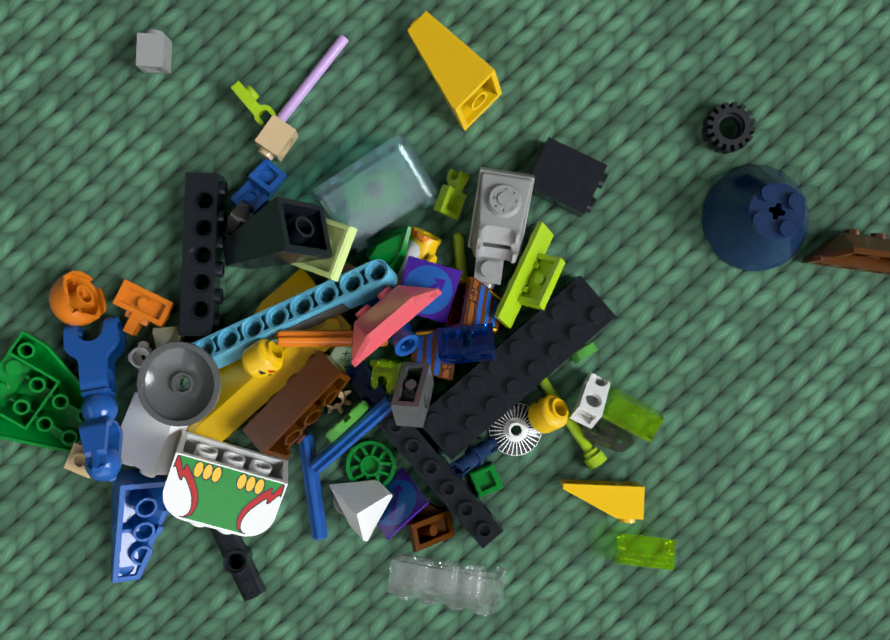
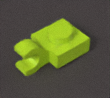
(249, 97)
(451, 199)

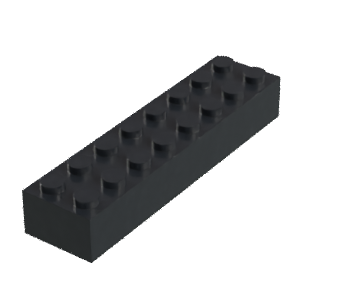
(521, 364)

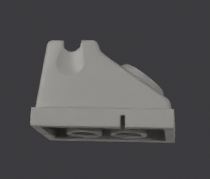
(500, 213)

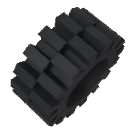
(742, 120)

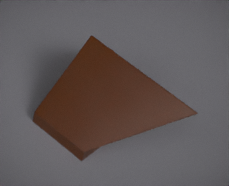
(430, 527)

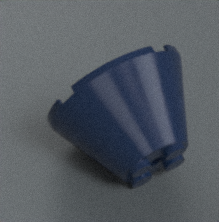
(755, 218)

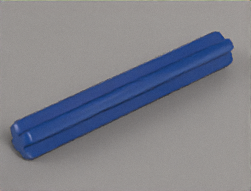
(352, 435)
(313, 489)

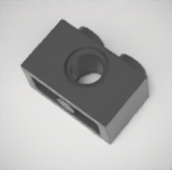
(412, 394)

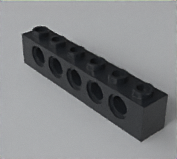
(196, 188)
(437, 474)

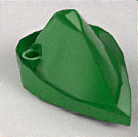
(391, 248)

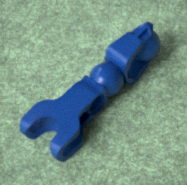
(97, 378)

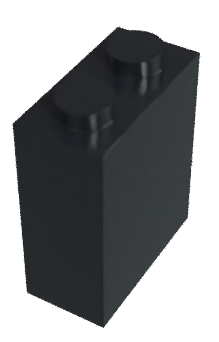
(567, 177)

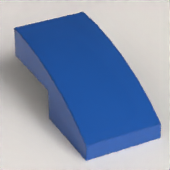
(260, 185)

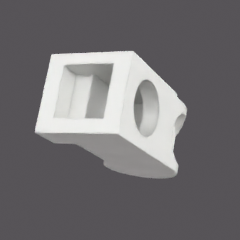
(591, 400)

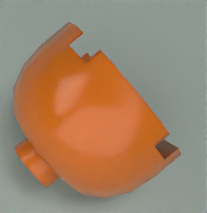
(76, 299)

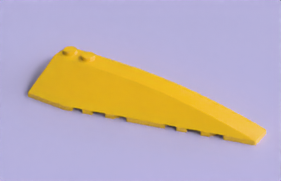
(245, 395)

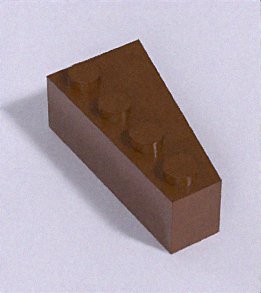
(296, 406)

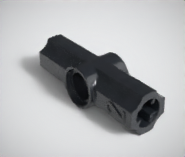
(246, 574)

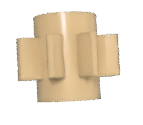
(343, 395)

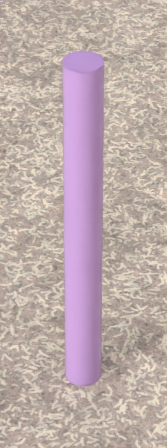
(312, 78)

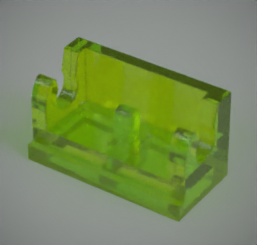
(388, 370)
(632, 415)
(645, 551)

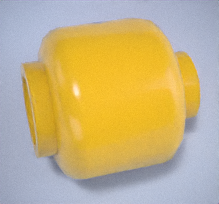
(262, 358)
(548, 414)

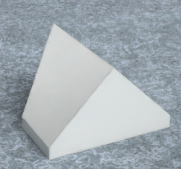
(362, 504)

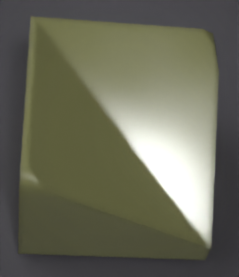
(166, 335)

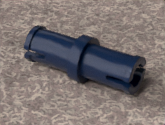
(474, 456)

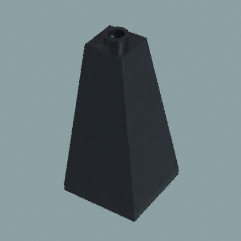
(279, 235)

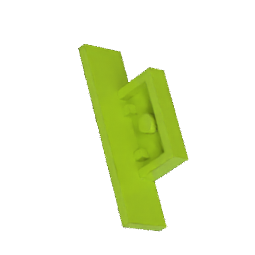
(532, 279)

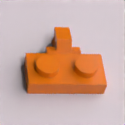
(142, 307)

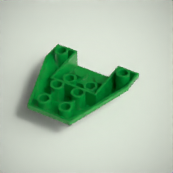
(39, 396)

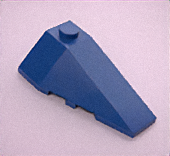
(135, 522)

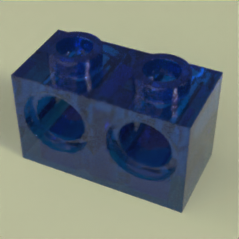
(466, 344)

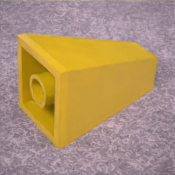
(459, 72)

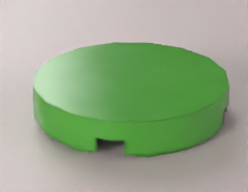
(347, 420)

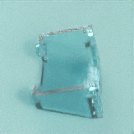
(377, 190)

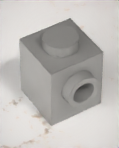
(154, 52)
(488, 271)

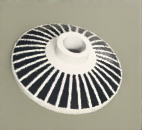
(510, 443)

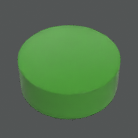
(584, 352)

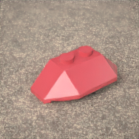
(386, 317)

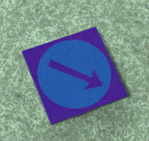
(432, 275)
(404, 504)

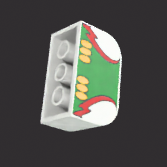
(224, 486)

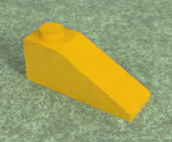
(615, 498)

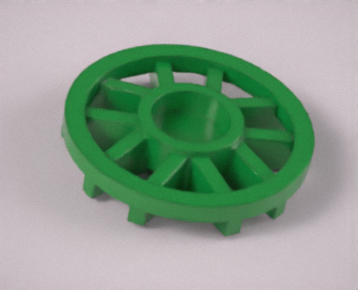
(371, 464)

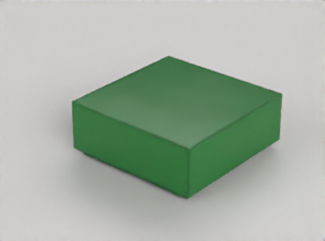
(485, 480)

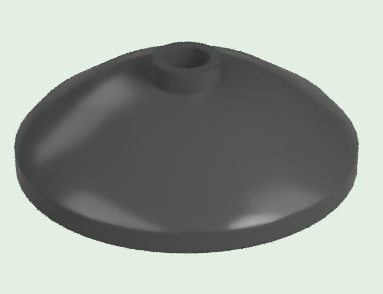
(162, 386)

